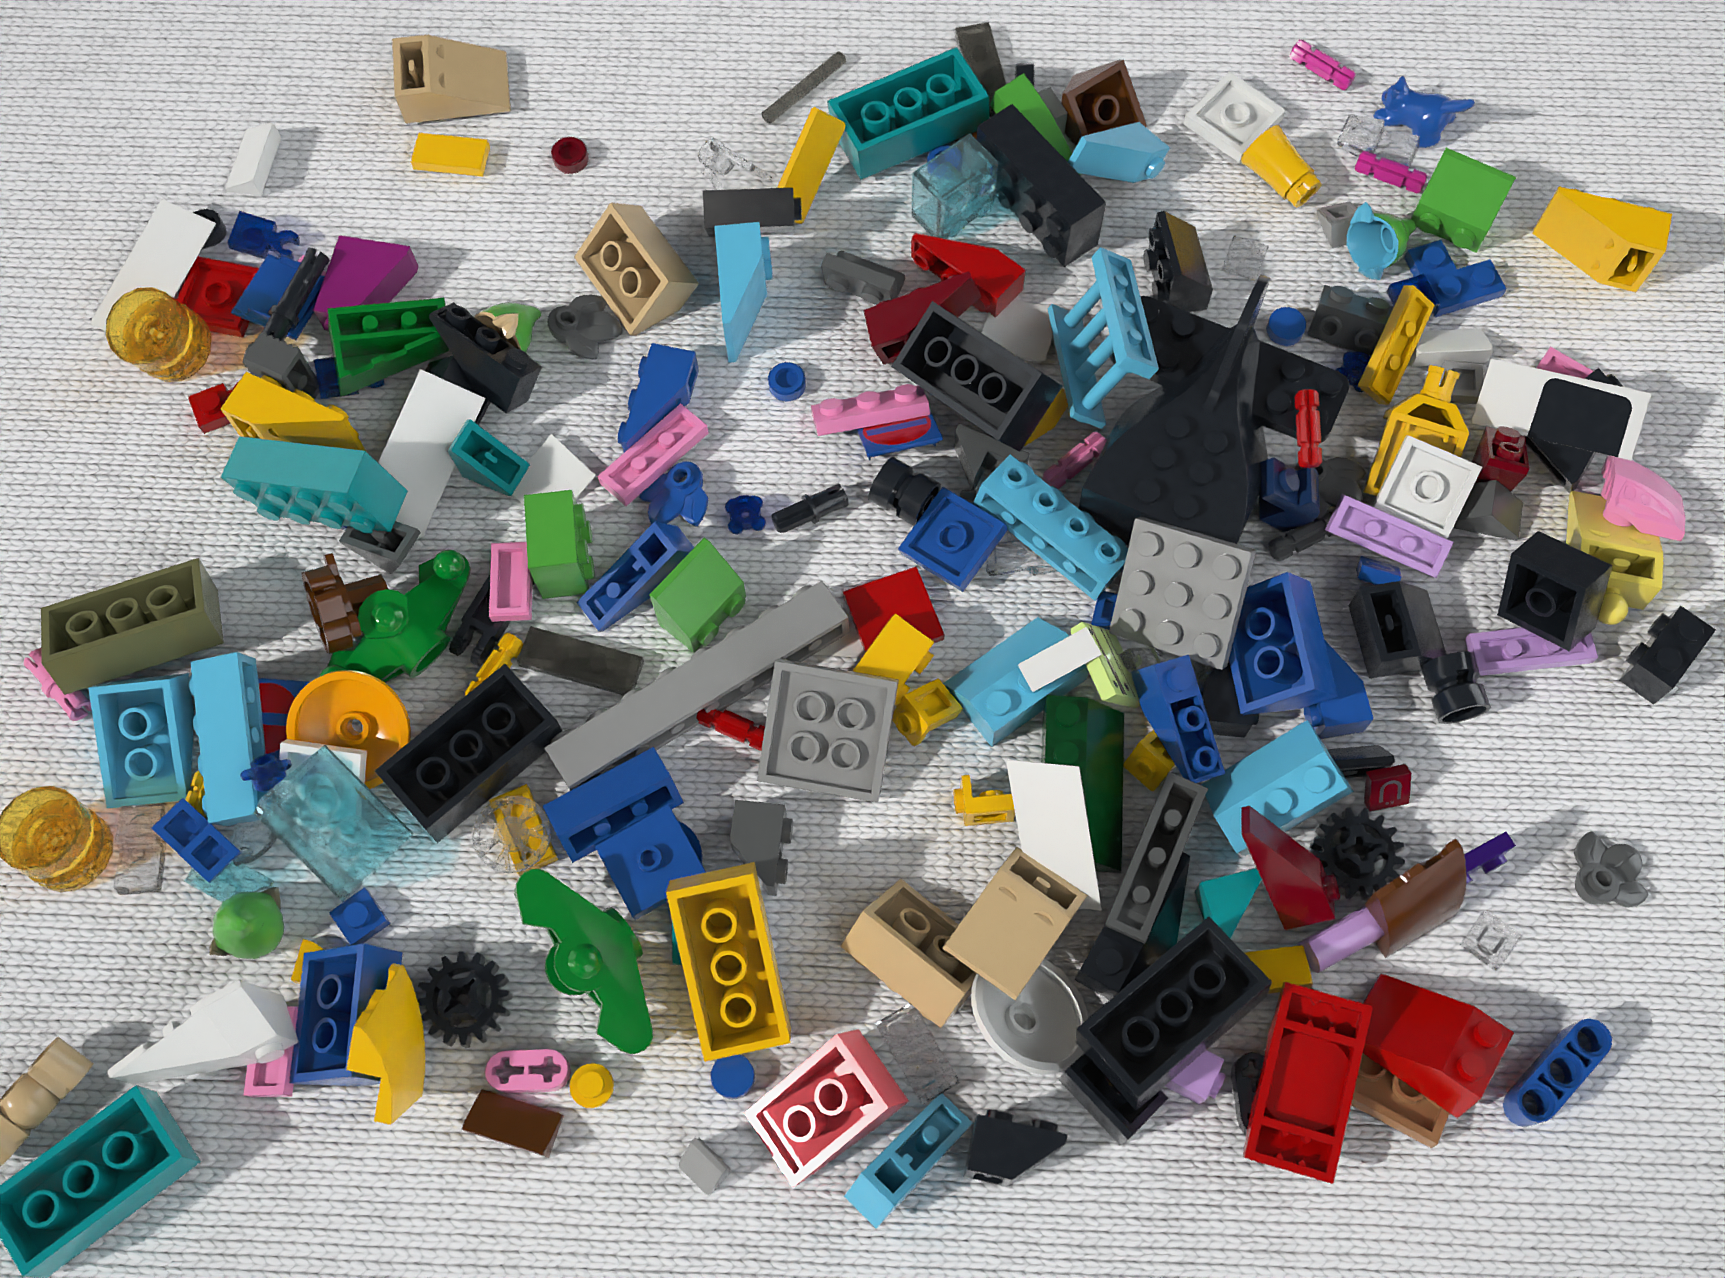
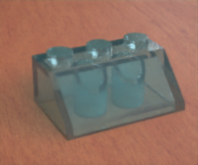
(332, 822)

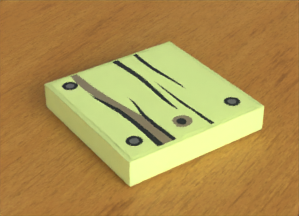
(1107, 670)

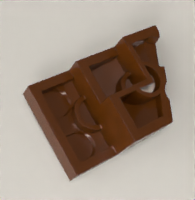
(1420, 899)

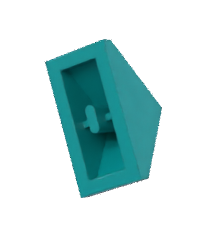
(486, 459)
(1227, 898)

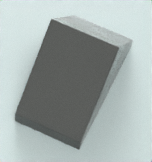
(1491, 511)
(380, 547)

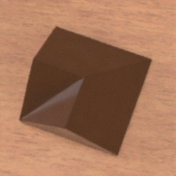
(1100, 101)

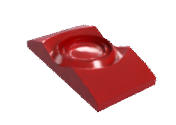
(1307, 1082)

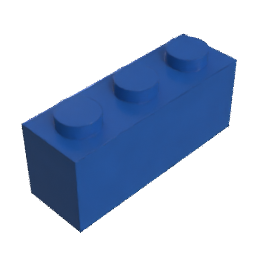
(611, 803)

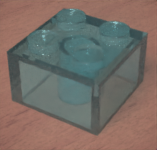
(954, 188)

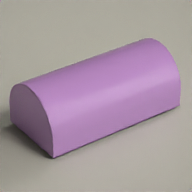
(1341, 939)

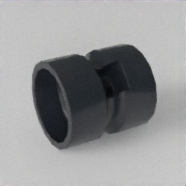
(900, 489)
(1455, 686)

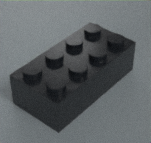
(1042, 187)
(976, 377)
(470, 753)
(1172, 1012)

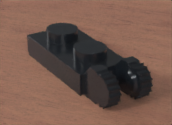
(478, 620)

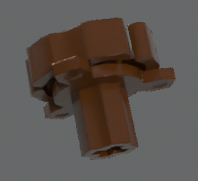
(337, 605)

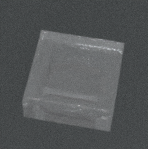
(1490, 940)

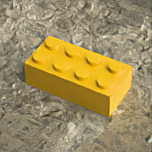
(729, 961)

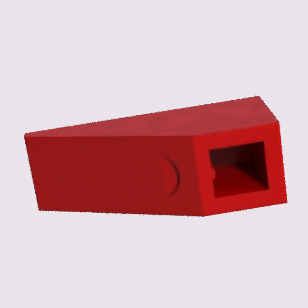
(994, 273)

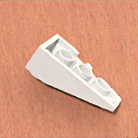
(226, 1030)

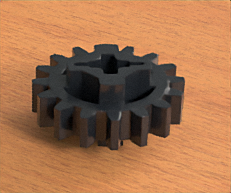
(1366, 838)
(452, 1011)

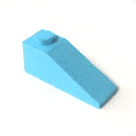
(1120, 154)
(907, 1160)

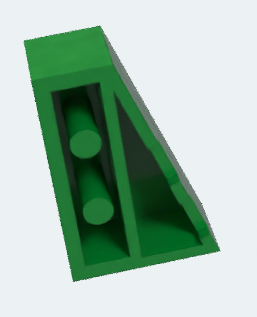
(382, 340)

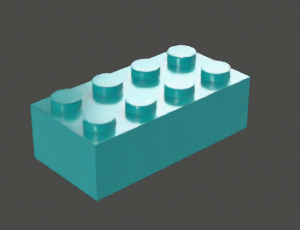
(910, 112)
(314, 484)
(91, 1182)

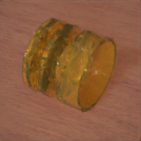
(158, 334)
(54, 839)

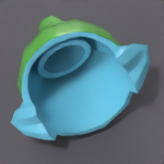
(1377, 240)

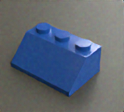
(1280, 648)
(331, 999)

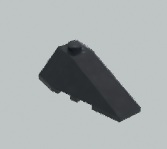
(1120, 959)

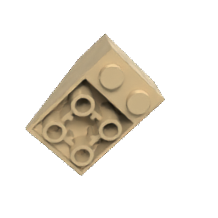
(448, 79)
(1015, 923)

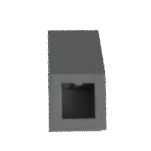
(759, 837)

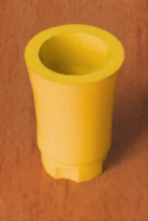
(1281, 166)

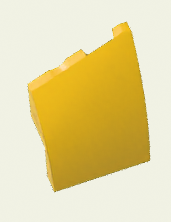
(391, 1045)

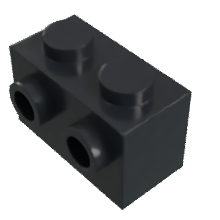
(1667, 654)

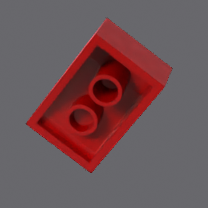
(1434, 1042)

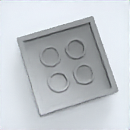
(1182, 592)
(827, 730)

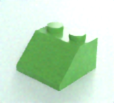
(1462, 200)
(698, 596)

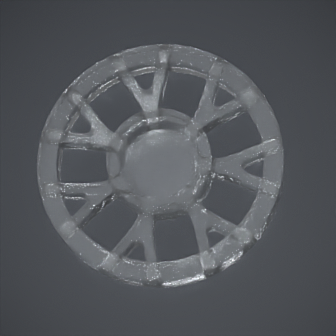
(511, 834)

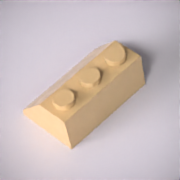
(635, 268)
(903, 945)

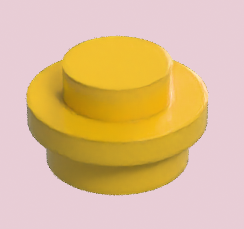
(591, 1085)

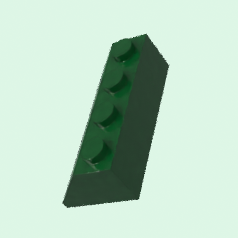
(1091, 737)

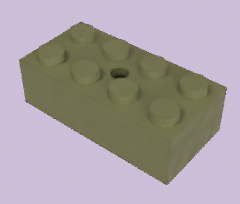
(130, 626)

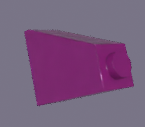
(363, 274)

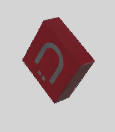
(1387, 787)

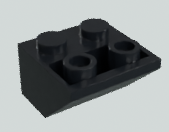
(1177, 264)
(1395, 628)
(1008, 1150)

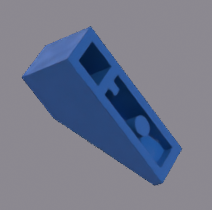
(635, 575)

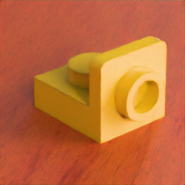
(925, 710)
(1150, 762)
(988, 808)

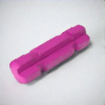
(1322, 65)
(1391, 172)

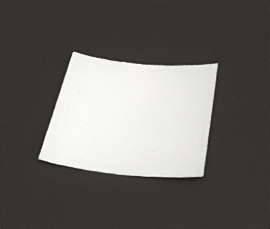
(1022, 329)
(553, 470)

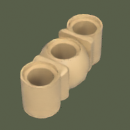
(38, 1093)

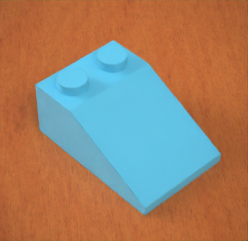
(742, 274)
(144, 739)

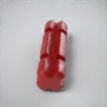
(1308, 428)
(733, 726)

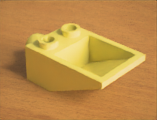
(1634, 556)

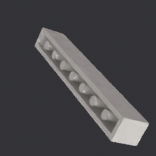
(709, 681)

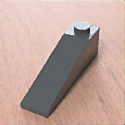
(1156, 857)

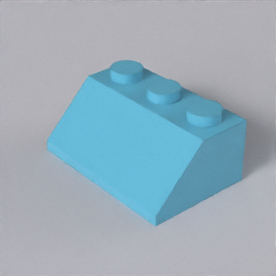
(996, 691)
(1281, 781)

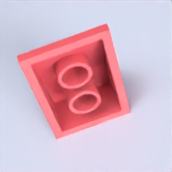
(826, 1106)

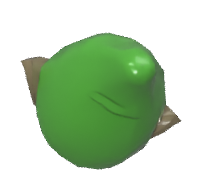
(248, 925)

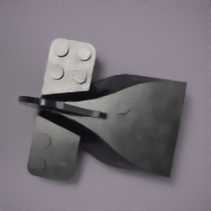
(1199, 439)

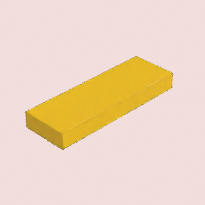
(1396, 345)

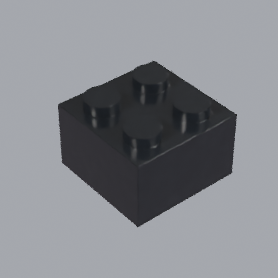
(1554, 590)

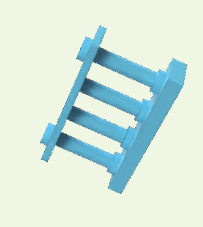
(1127, 338)

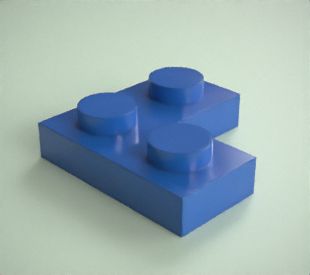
(1453, 286)

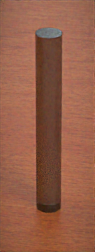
(803, 87)

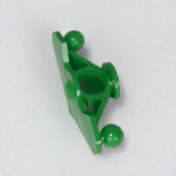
(407, 629)
(590, 955)

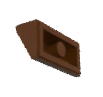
(513, 1123)

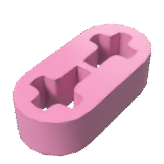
(527, 1060)

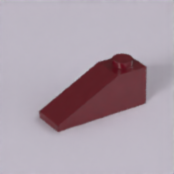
(1289, 872)

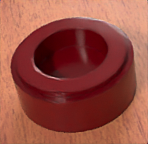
(570, 155)

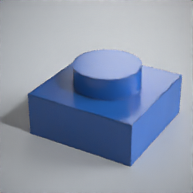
(359, 917)

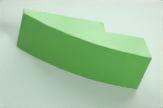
(1030, 104)

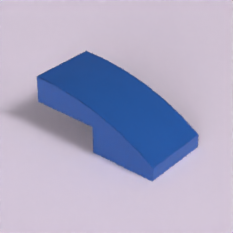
(196, 840)

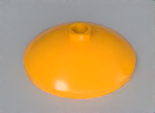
(330, 703)

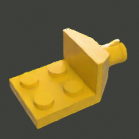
(1424, 417)

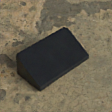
(1358, 760)

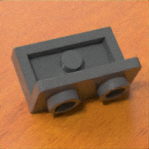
(861, 277)
(1349, 319)

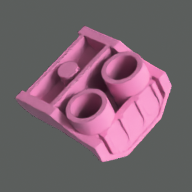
(1641, 499)

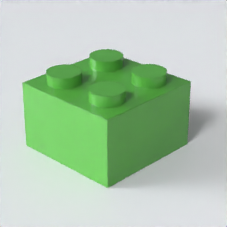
(558, 544)

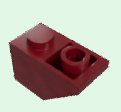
(1502, 456)

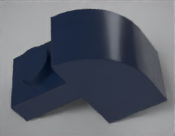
(1287, 495)

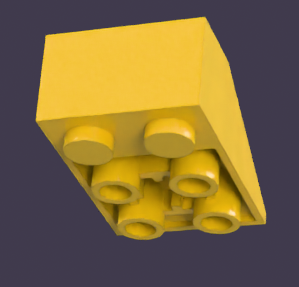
(1605, 236)
(270, 412)

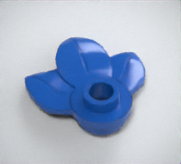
(671, 498)

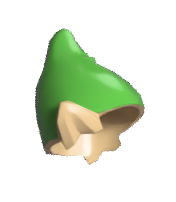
(512, 322)

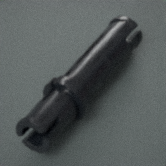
(286, 312)

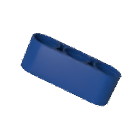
(1574, 1062)

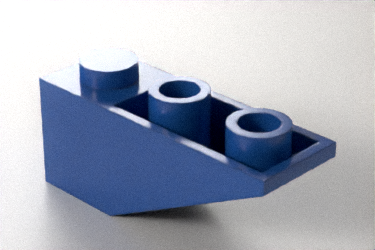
(665, 382)
(1343, 714)
(1179, 717)

